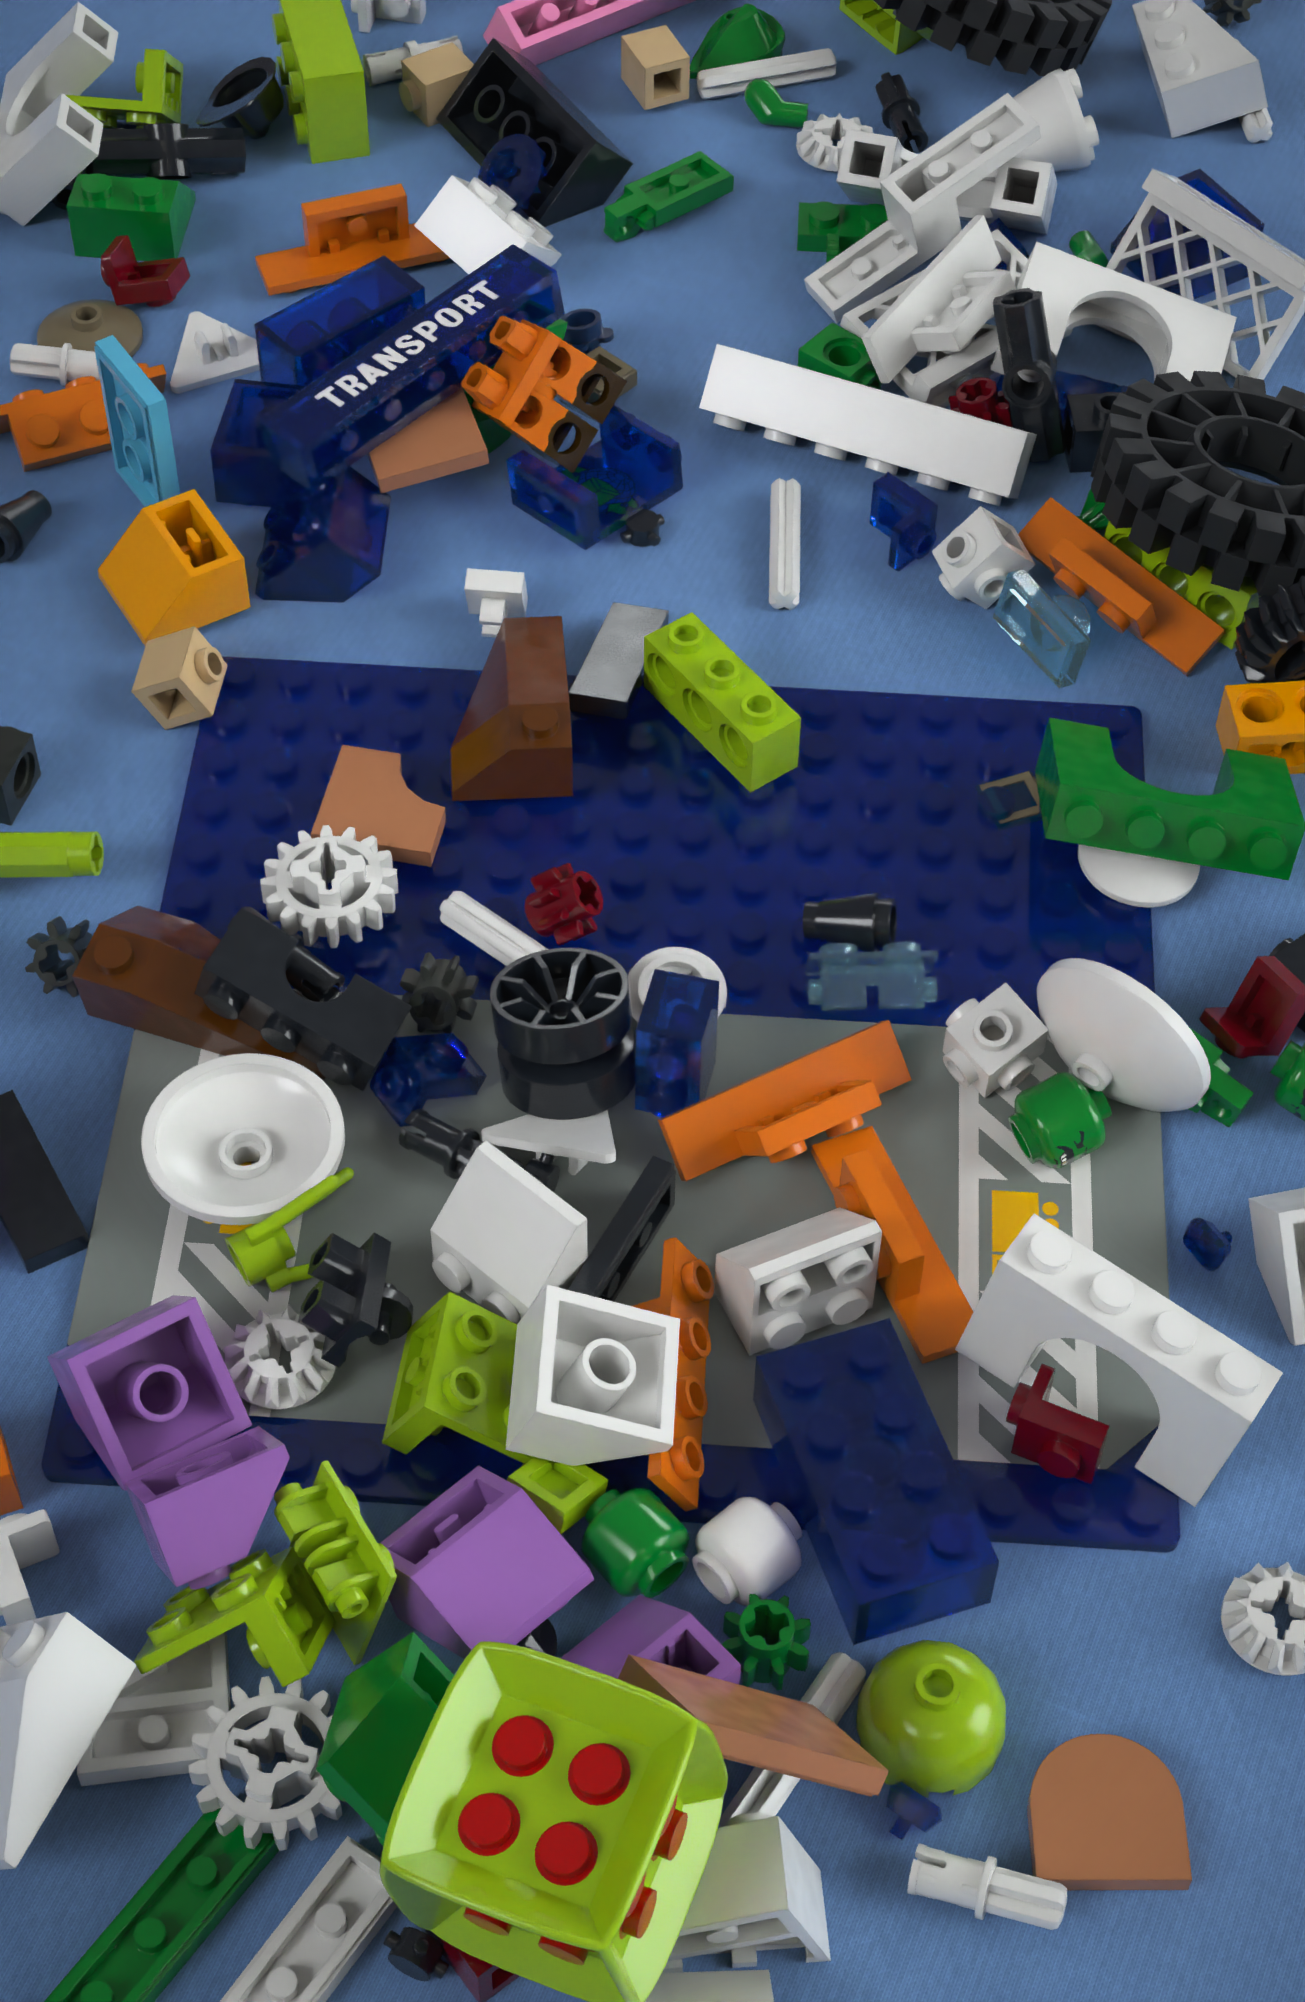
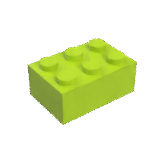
(322, 79)

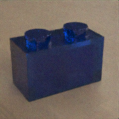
(675, 1042)

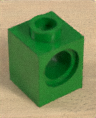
(839, 355)

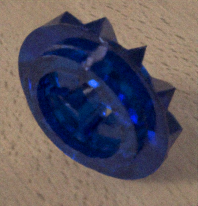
(503, 161)

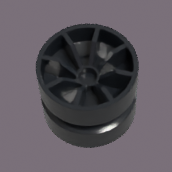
(564, 1033)

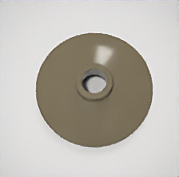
(89, 321)

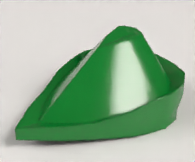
(738, 38)

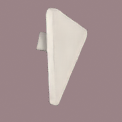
(211, 354)
(577, 1139)

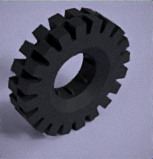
(1016, 32)
(1169, 481)

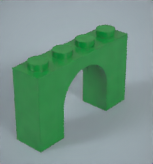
(1242, 827)

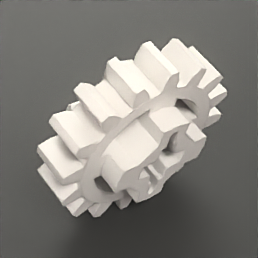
(299, 893)
(245, 1750)

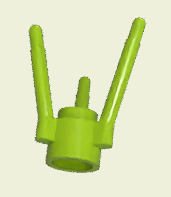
(265, 1247)

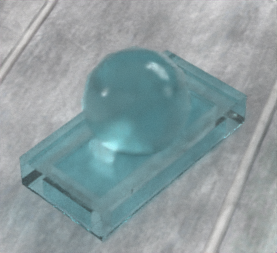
(1045, 627)

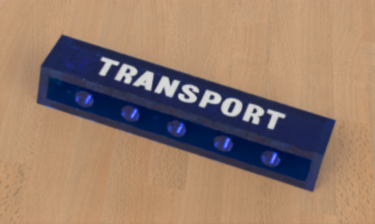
(406, 369)

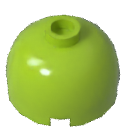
(932, 1717)

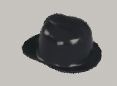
(246, 99)

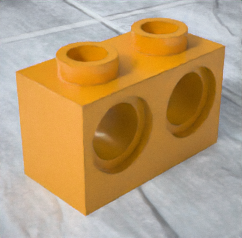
(1265, 721)

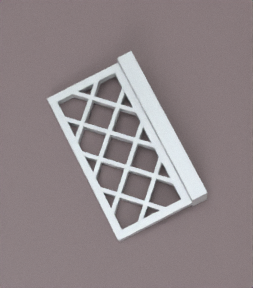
(1225, 233)
(943, 376)

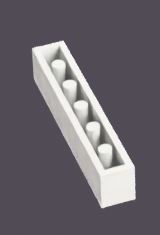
(867, 422)

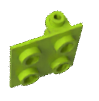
(338, 1555)

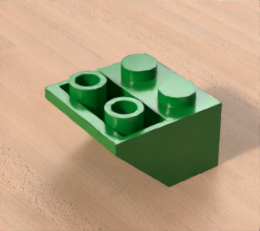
(381, 1727)

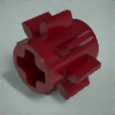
(982, 400)
(564, 903)

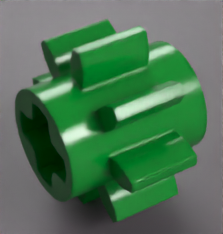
(782, 1633)

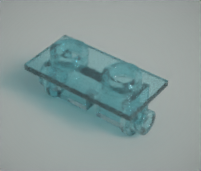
(846, 973)

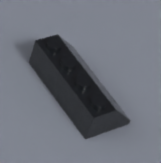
(512, 96)

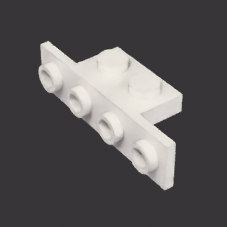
(942, 304)

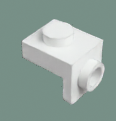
(23, 1542)

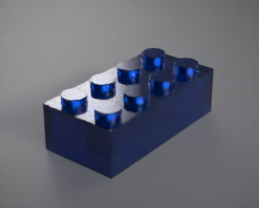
(874, 1481)

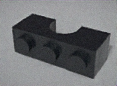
(250, 984)

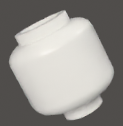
(747, 1550)

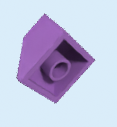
(150, 1388)
(208, 1506)

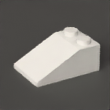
(53, 1699)

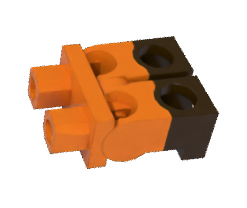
(528, 378)

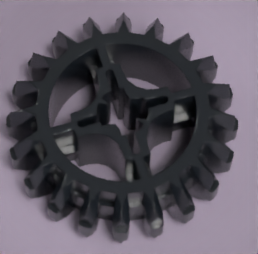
(1273, 637)

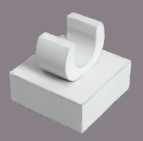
(495, 597)

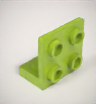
(161, 88)
(454, 1376)
(269, 1594)

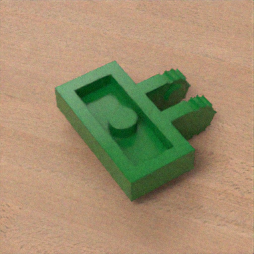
(835, 226)

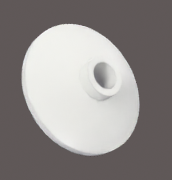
(1137, 878)

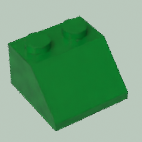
(145, 209)

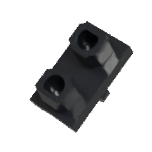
(353, 1296)

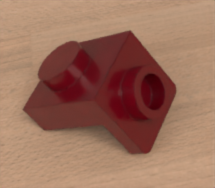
(141, 282)
(1260, 1012)
(1054, 1436)

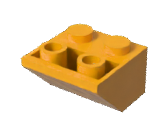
(175, 569)

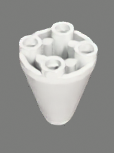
(1065, 134)

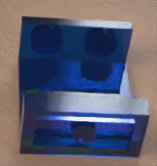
(615, 479)

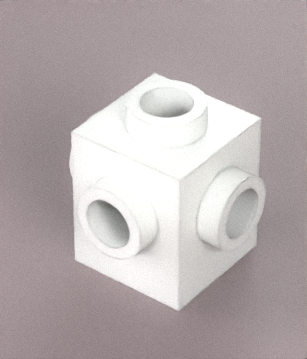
(980, 557)
(993, 1041)

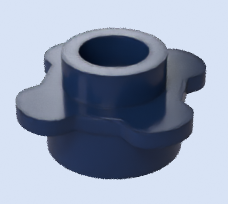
(586, 330)

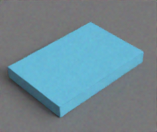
(136, 425)

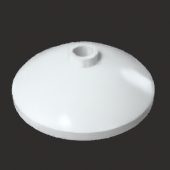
(1121, 1037)
(237, 1114)

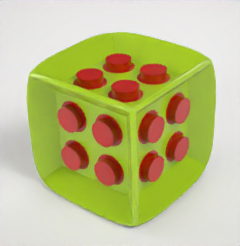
(556, 1823)

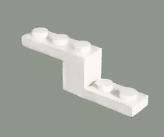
(922, 207)

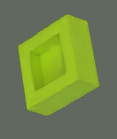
(560, 1489)

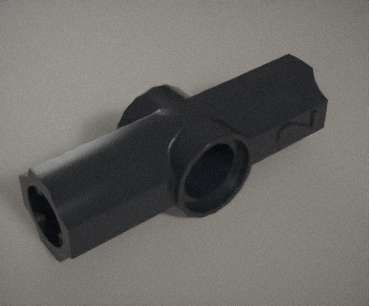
(170, 151)
(1026, 345)

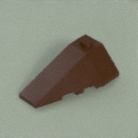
(518, 719)
(145, 977)

